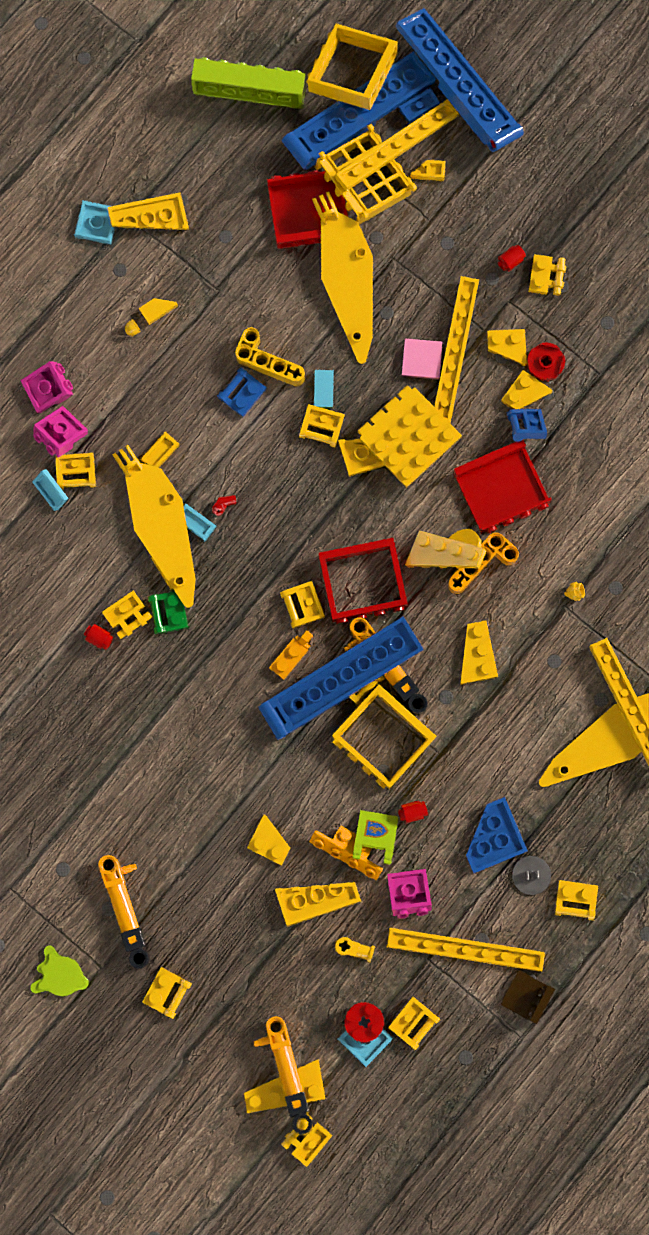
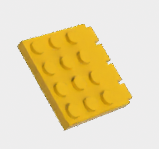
(408, 435)

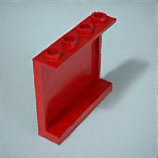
(293, 209)
(501, 487)

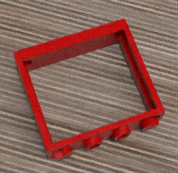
(357, 550)

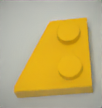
(509, 344)
(525, 391)
(269, 842)

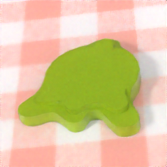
(60, 975)

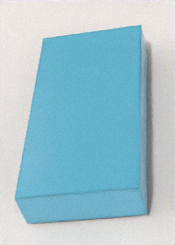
(323, 389)
(50, 490)
(197, 523)

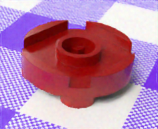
(547, 372)
(354, 1016)

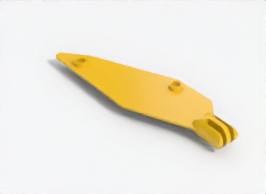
(347, 275)
(160, 522)
(598, 747)

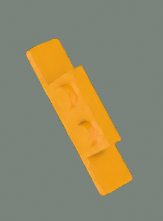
(342, 848)

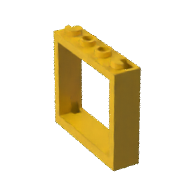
(362, 39)
(403, 713)

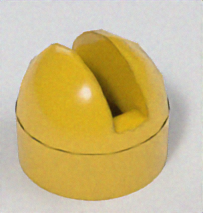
(132, 328)

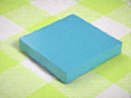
(94, 223)
(365, 1051)

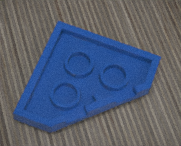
(495, 837)

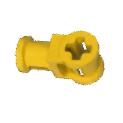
(355, 949)

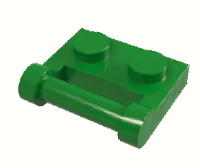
(174, 610)

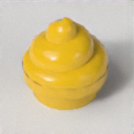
(575, 591)

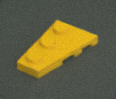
(478, 654)

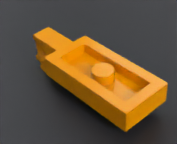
(291, 655)

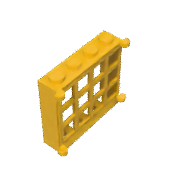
(353, 200)

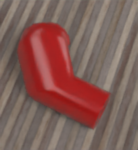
(221, 504)

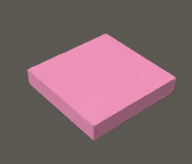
(422, 359)

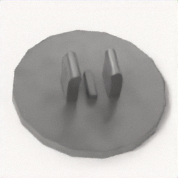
(531, 875)

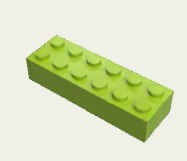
(248, 83)

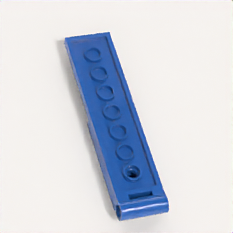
(460, 81)
(346, 121)
(340, 678)

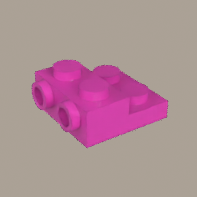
(47, 386)
(59, 431)
(409, 893)

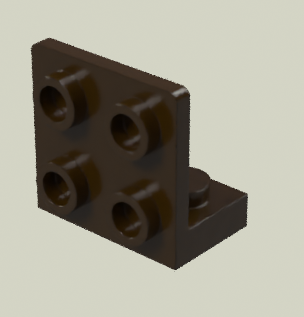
(527, 997)

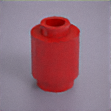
(511, 258)
(98, 637)
(413, 811)

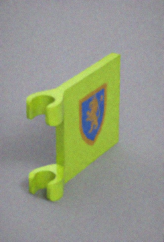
(376, 832)

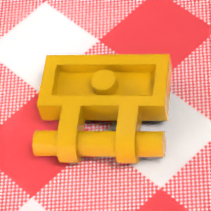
(540, 275)
(124, 609)
(310, 1145)

